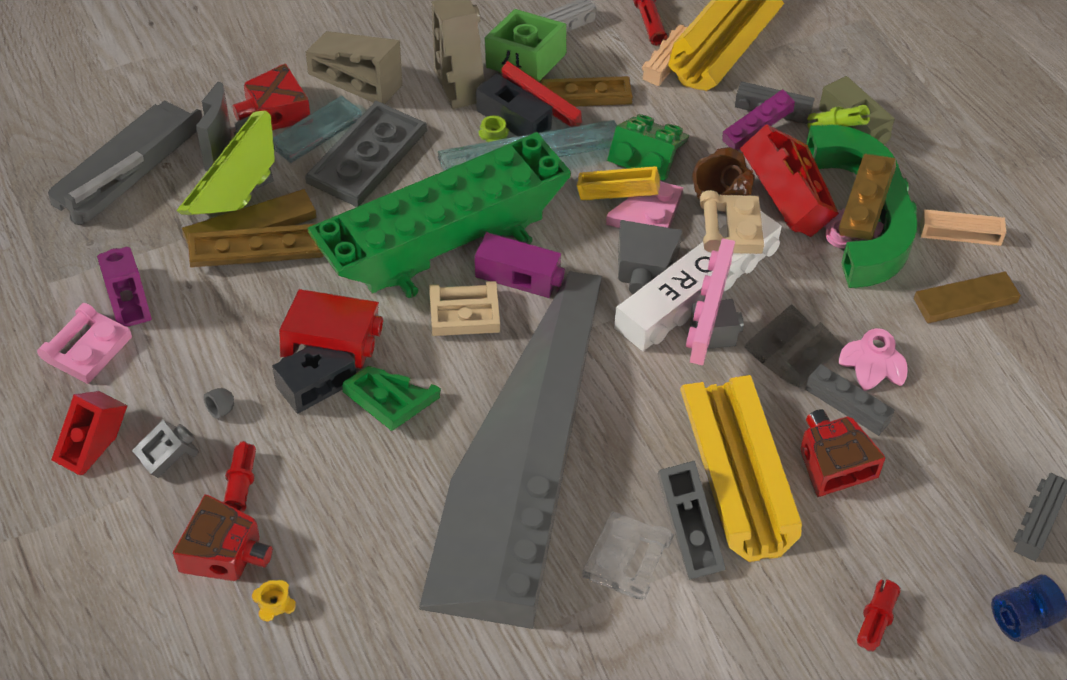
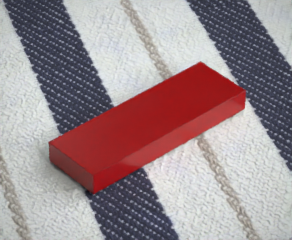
(561, 108)

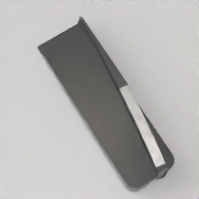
(123, 158)

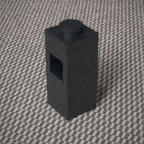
(519, 108)

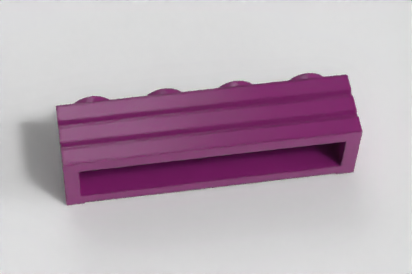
(767, 113)

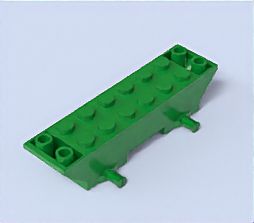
(400, 232)

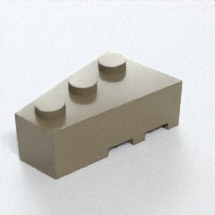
(457, 50)
(357, 64)

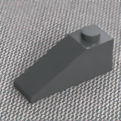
(691, 519)

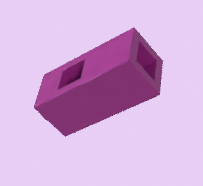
(518, 265)

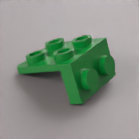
(646, 144)

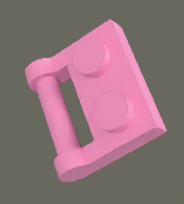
(92, 350)

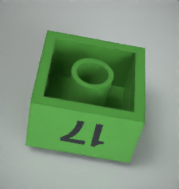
(526, 42)

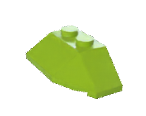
(235, 171)

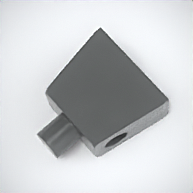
(645, 252)

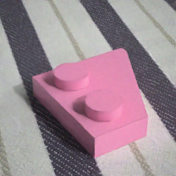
(650, 210)

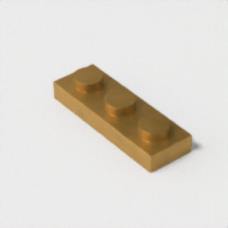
(867, 197)

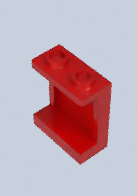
(332, 324)

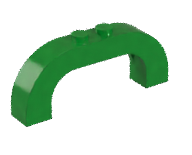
(881, 258)

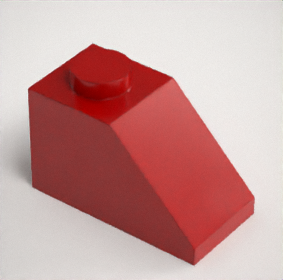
(88, 430)

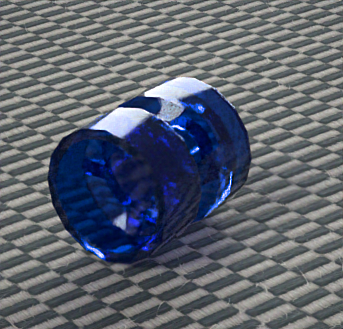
(1029, 607)

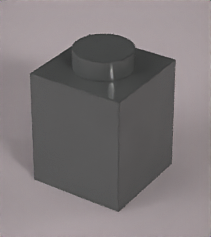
(726, 326)

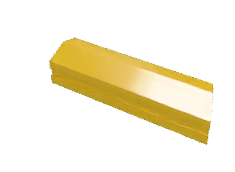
(718, 40)
(743, 468)

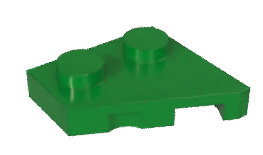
(388, 396)

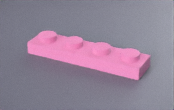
(707, 311)

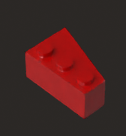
(791, 179)

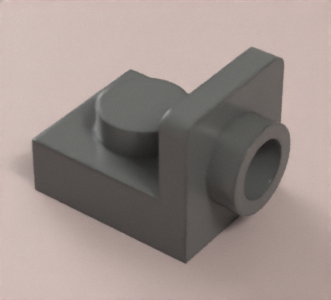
(164, 447)

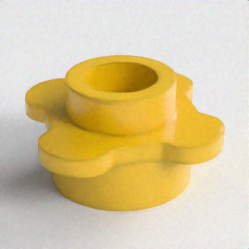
(271, 590)

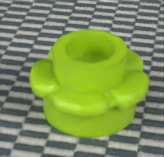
(493, 129)

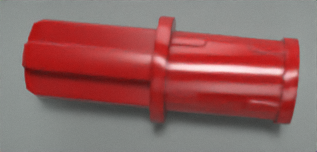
(240, 476)
(878, 615)

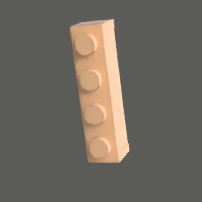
(657, 67)
(962, 227)

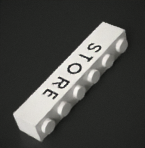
(669, 297)

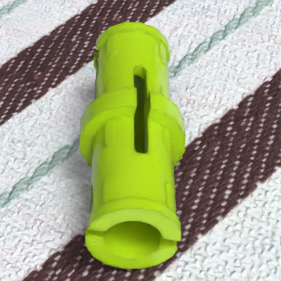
(841, 116)

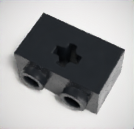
(312, 375)

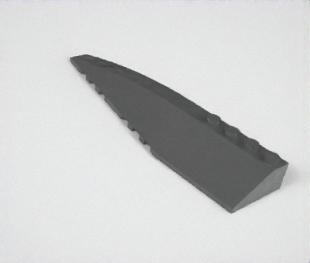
(510, 480)

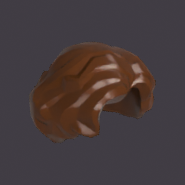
(723, 173)

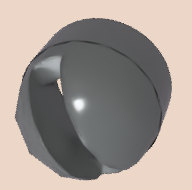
(219, 402)

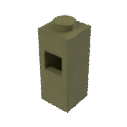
(847, 95)

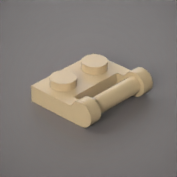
(742, 222)
(464, 309)

